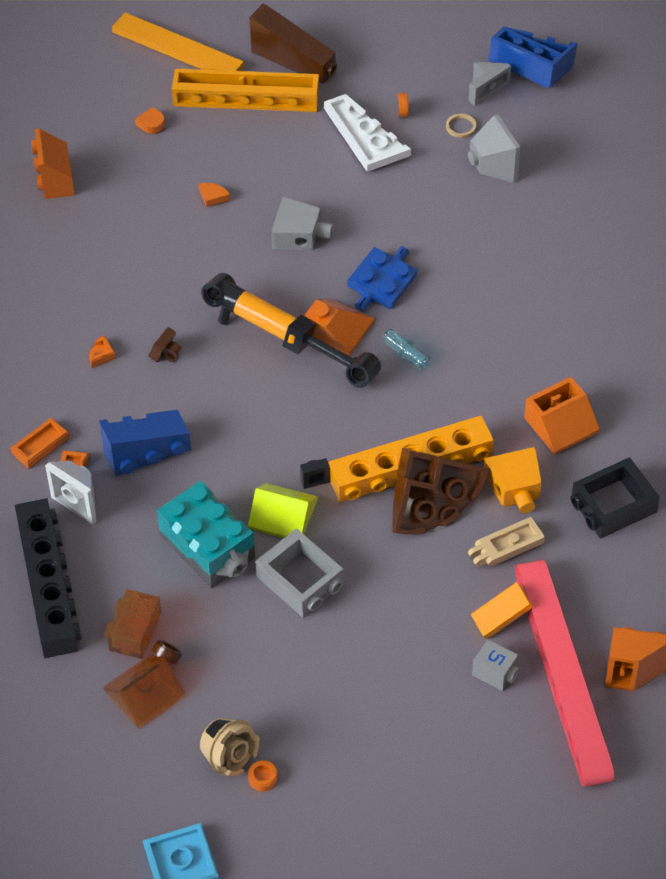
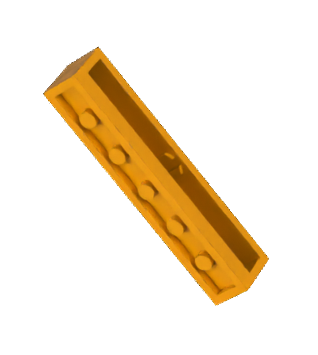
(245, 90)

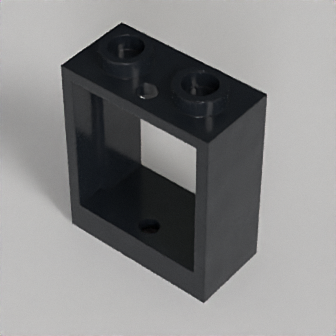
(641, 490)

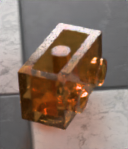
(133, 623)

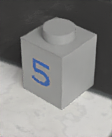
(495, 665)

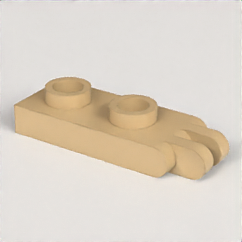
(507, 543)

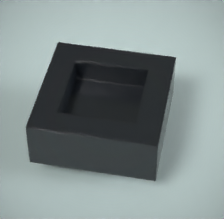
(315, 473)

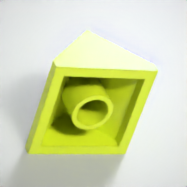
(280, 510)

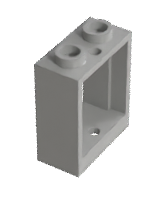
(281, 555)

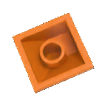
(338, 324)

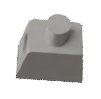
(298, 226)

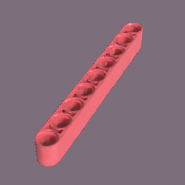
(565, 675)

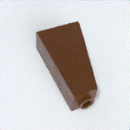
(289, 45)

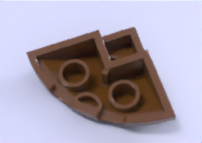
(432, 491)

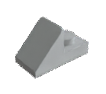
(488, 80)

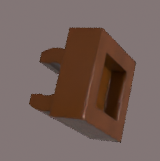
(165, 346)

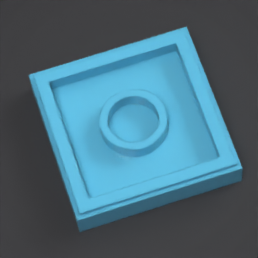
(181, 855)

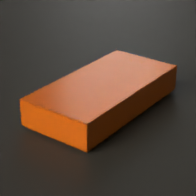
(40, 443)

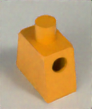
(515, 478)

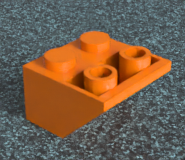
(53, 164)
(561, 415)
(635, 658)

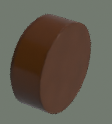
(168, 651)

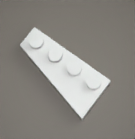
(365, 135)

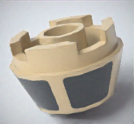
(229, 745)

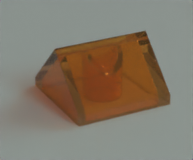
(145, 690)

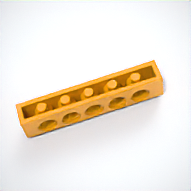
(460, 441)

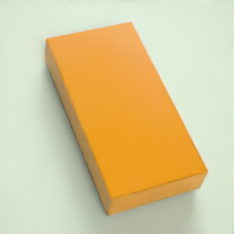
(502, 610)

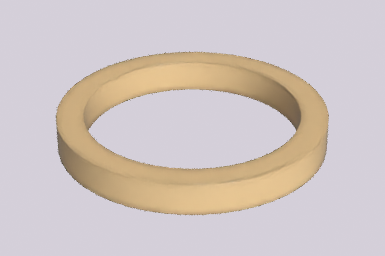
(461, 135)

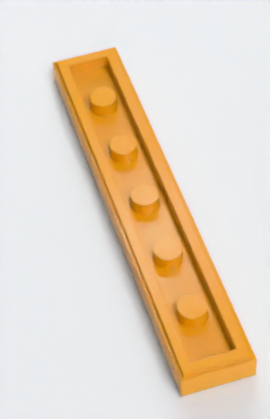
(174, 45)

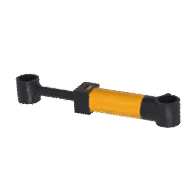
(295, 332)

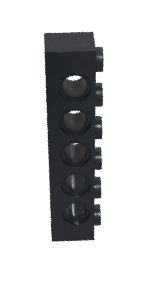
(54, 638)

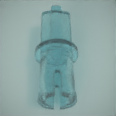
(405, 349)

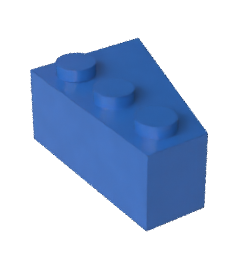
(532, 57)
(143, 441)

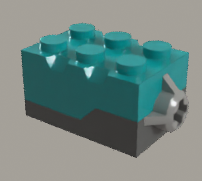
(206, 534)

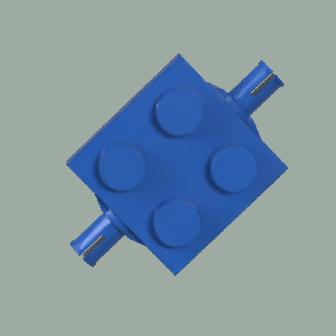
(382, 278)

